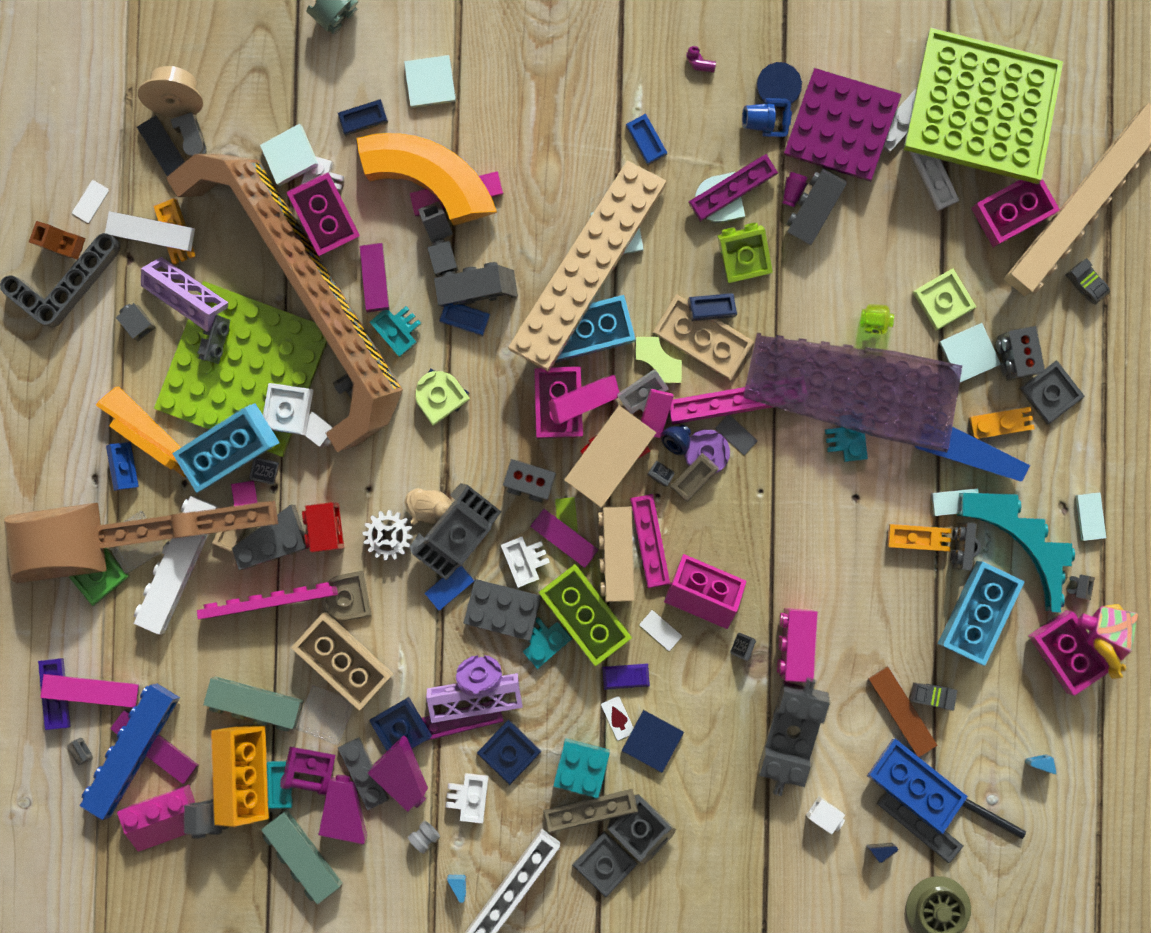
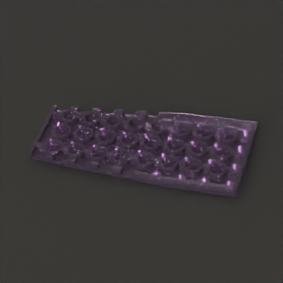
(858, 389)

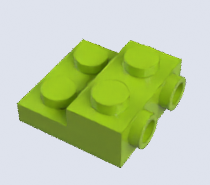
(745, 252)

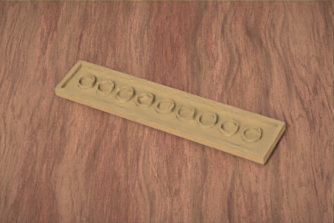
(587, 266)

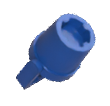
(763, 117)

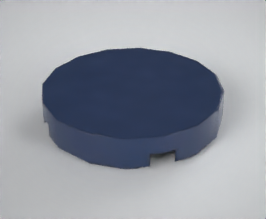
(780, 82)

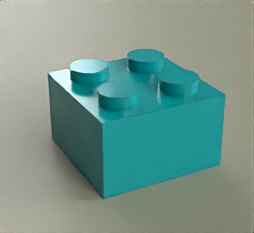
(581, 768)

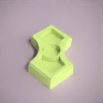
(650, 351)

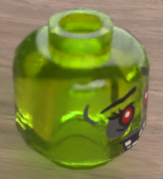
(876, 319)

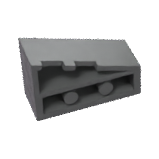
(816, 205)
(475, 285)
(272, 540)

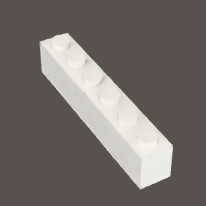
(171, 575)
(515, 884)

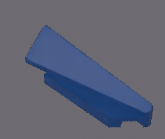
(981, 455)

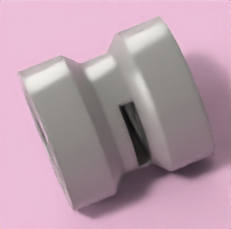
(424, 837)

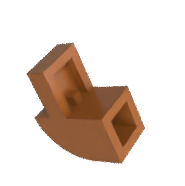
(57, 240)

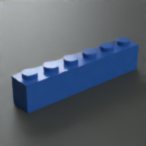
(129, 751)

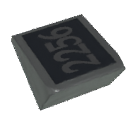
(264, 470)
(661, 473)
(743, 646)
(79, 751)

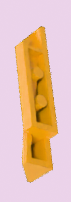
(139, 428)

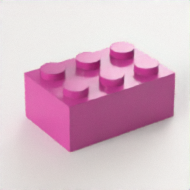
(1014, 210)
(323, 213)
(548, 387)
(797, 644)
(1068, 653)

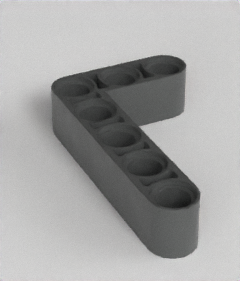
(65, 285)

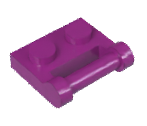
(310, 763)

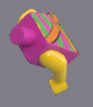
(1111, 635)

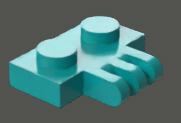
(396, 329)
(850, 442)
(546, 642)

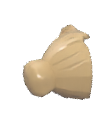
(426, 505)

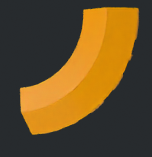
(429, 167)

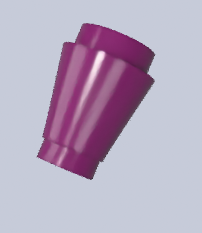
(794, 187)

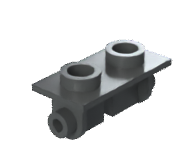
(212, 349)

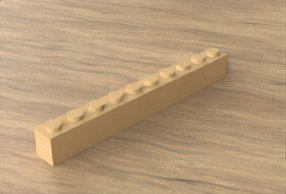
(1083, 205)

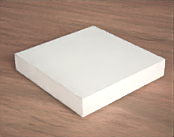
(287, 408)

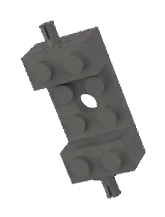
(786, 755)

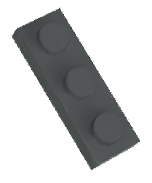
(358, 765)

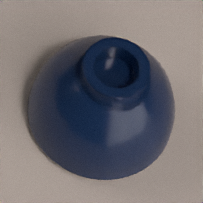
(676, 439)

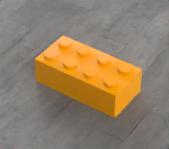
(239, 775)

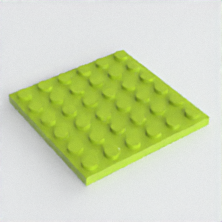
(984, 106)
(258, 350)

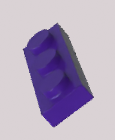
(54, 711)

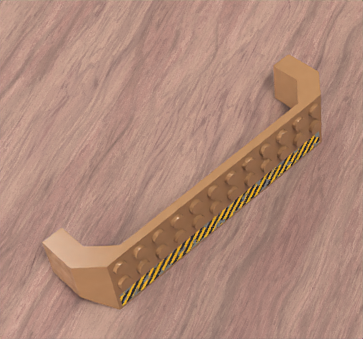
(375, 385)

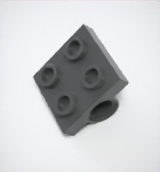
(965, 546)

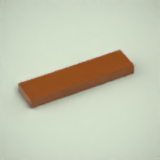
(902, 711)

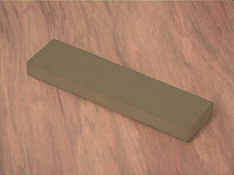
(590, 810)

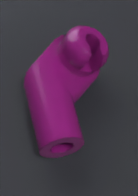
(697, 61)

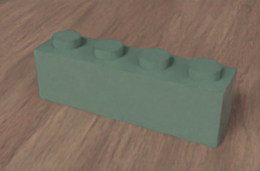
(253, 702)
(301, 856)

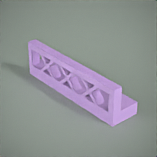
(177, 294)
(452, 693)

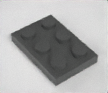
(502, 609)

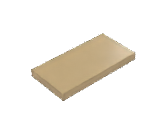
(704, 340)
(610, 456)

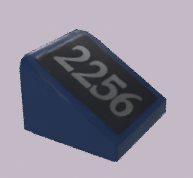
(882, 851)

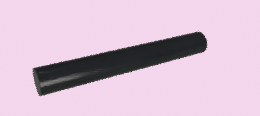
(995, 819)

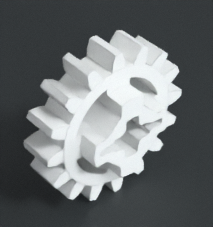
(394, 543)

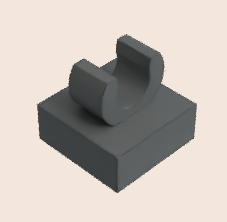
(344, 384)
(1084, 586)

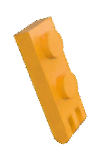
(171, 213)
(1000, 423)
(918, 537)

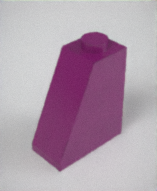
(400, 775)
(342, 812)

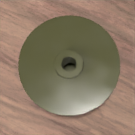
(938, 906)

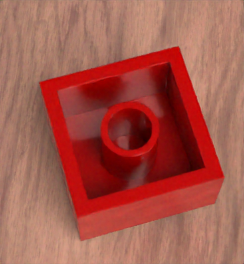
(323, 527)

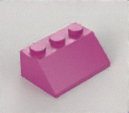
(705, 591)
(156, 818)

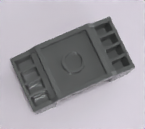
(456, 532)

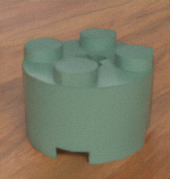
(331, 12)

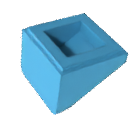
(1042, 762)
(458, 885)

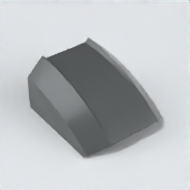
(642, 831)

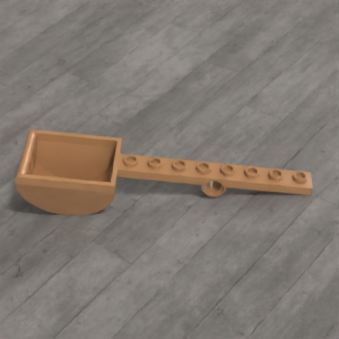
(73, 540)

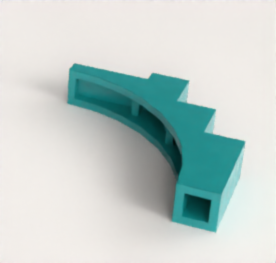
(1030, 533)

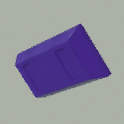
(626, 676)

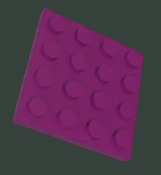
(842, 124)

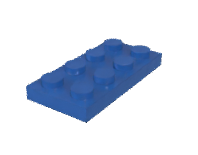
(917, 786)

